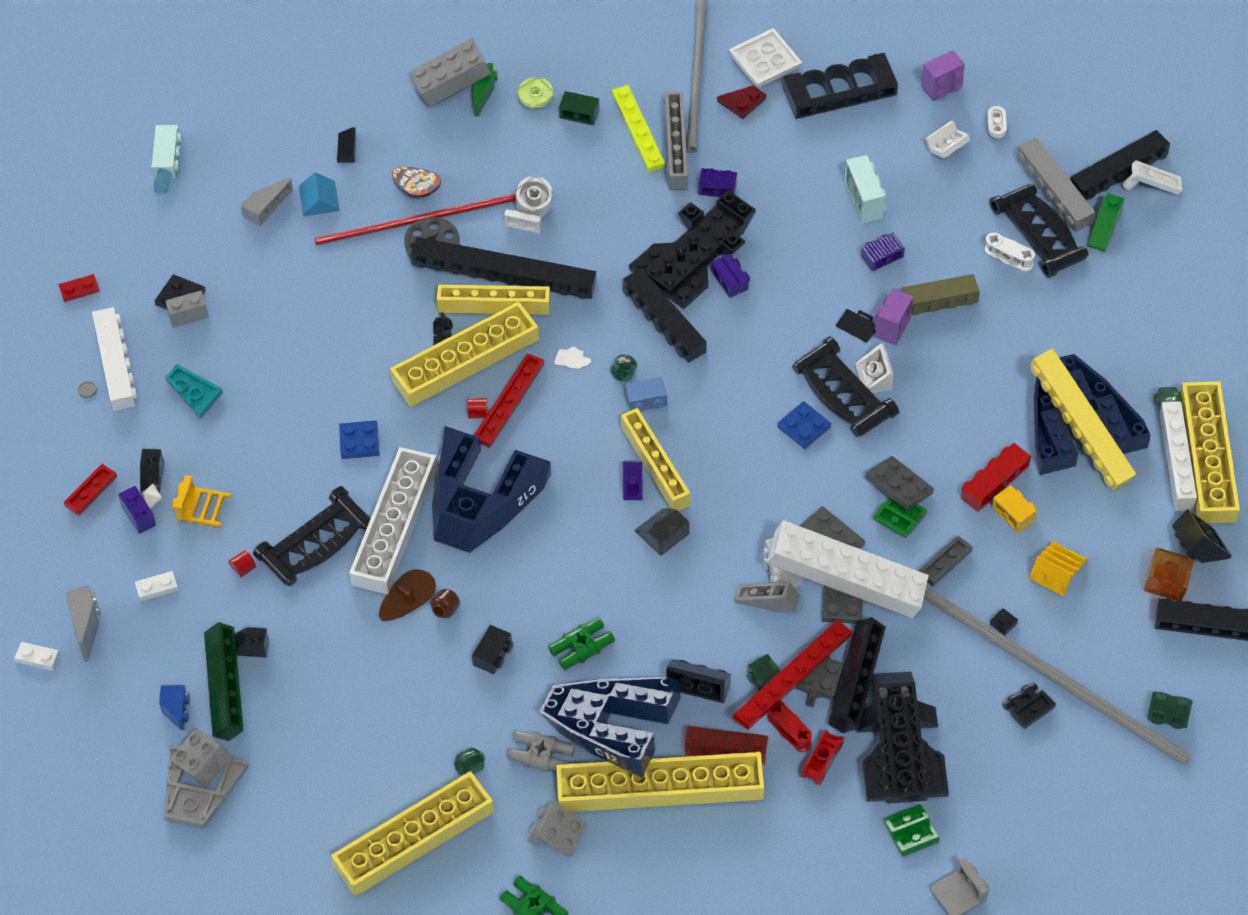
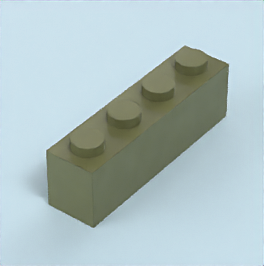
(943, 294)

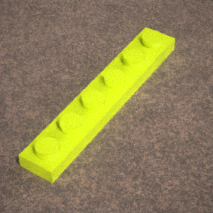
(638, 128)

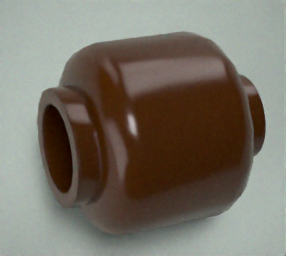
(445, 603)

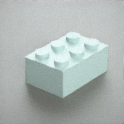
(865, 189)

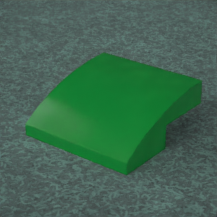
(898, 518)
(911, 830)

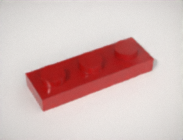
(90, 489)

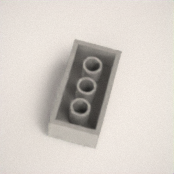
(450, 72)

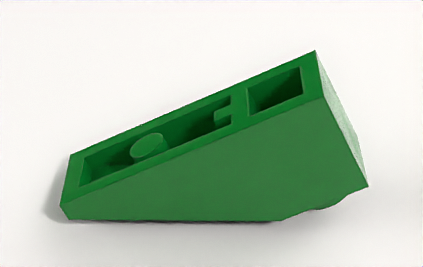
(482, 90)
(1106, 222)

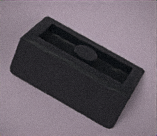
(346, 146)

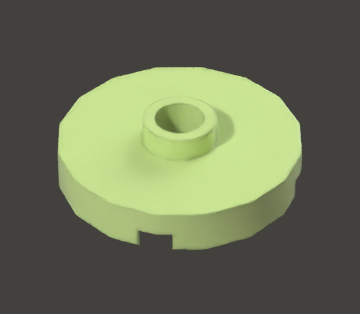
(535, 93)

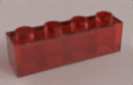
(718, 742)

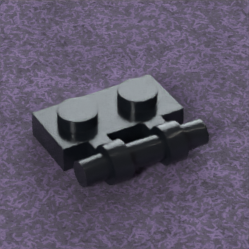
(1032, 709)

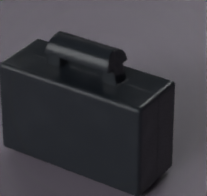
(857, 325)

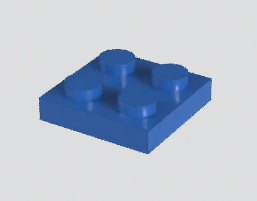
(804, 425)
(359, 439)

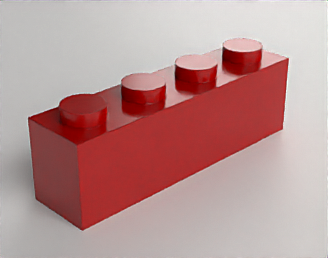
(995, 476)

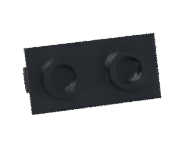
(442, 326)

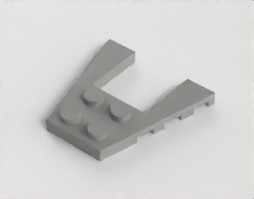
(197, 805)

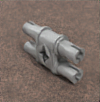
(537, 743)

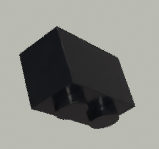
(492, 649)

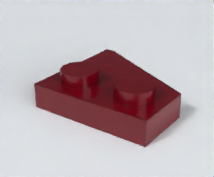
(742, 101)

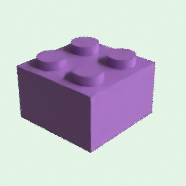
(943, 75)
(893, 316)

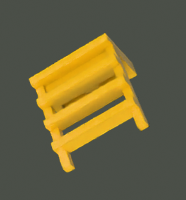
(188, 500)
(1056, 568)

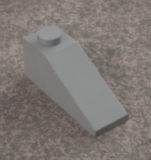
(265, 201)
(768, 596)

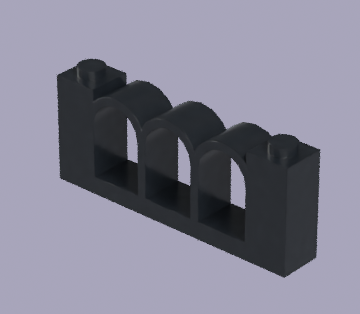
(875, 66)

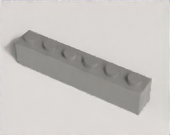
(676, 140)
(1055, 184)

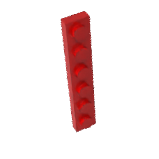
(509, 399)

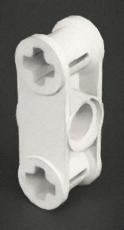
(1009, 252)

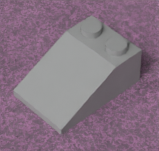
(84, 614)

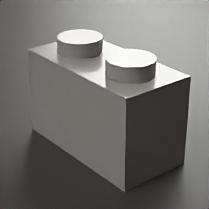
(187, 309)

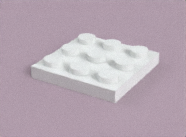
(765, 58)

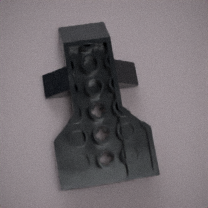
(681, 266)
(900, 717)

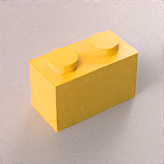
(1014, 508)

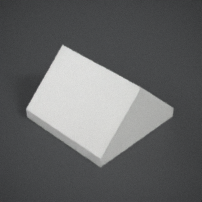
(875, 370)

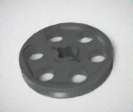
(428, 233)

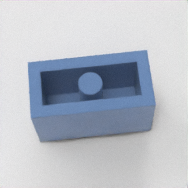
(646, 394)

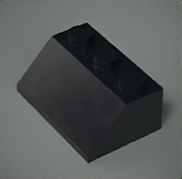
(1199, 539)
(700, 680)

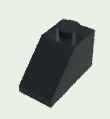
(151, 468)
(252, 642)

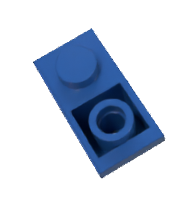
(173, 704)

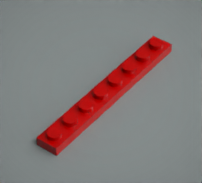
(792, 675)

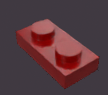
(79, 288)

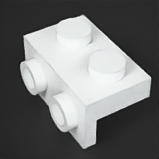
(946, 140)

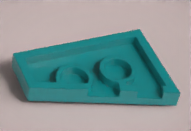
(193, 389)

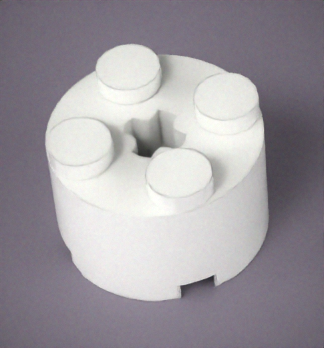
(534, 196)

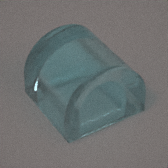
(162, 181)

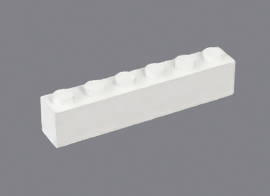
(114, 359)
(1177, 456)

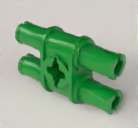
(585, 648)
(533, 897)

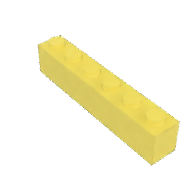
(492, 299)
(655, 460)

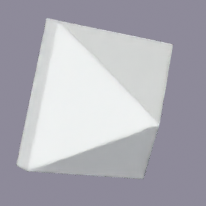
(151, 495)

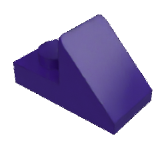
(632, 480)

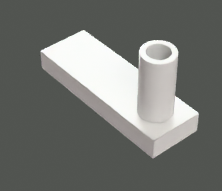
(1154, 177)

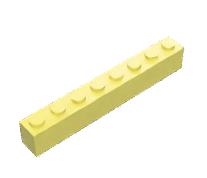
(1082, 419)

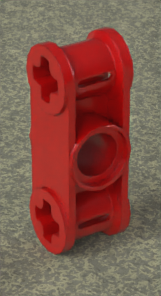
(790, 727)
(817, 767)

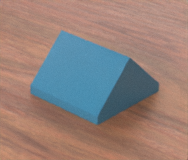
(318, 195)

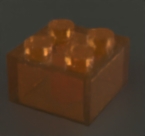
(1168, 574)

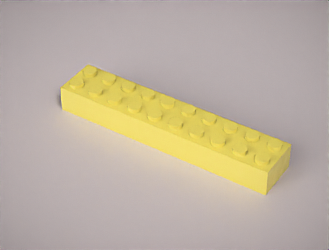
(663, 784)

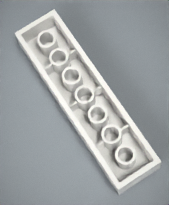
(393, 520)
(847, 569)

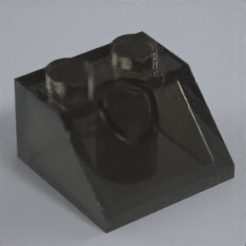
(664, 530)

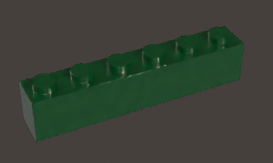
(223, 681)

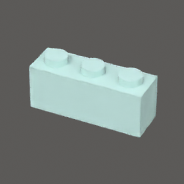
(166, 149)

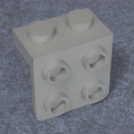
(201, 757)
(557, 828)
(961, 889)

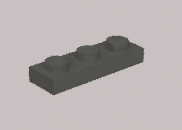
(946, 560)

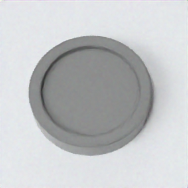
(87, 389)

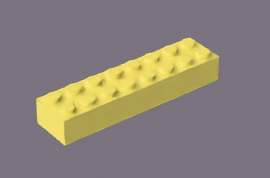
(464, 354)
(1210, 452)
(412, 833)

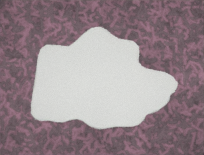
(571, 358)

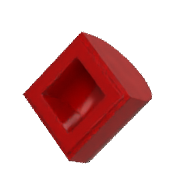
(477, 408)
(242, 563)

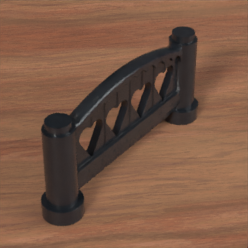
(1055, 259)
(825, 357)
(278, 556)

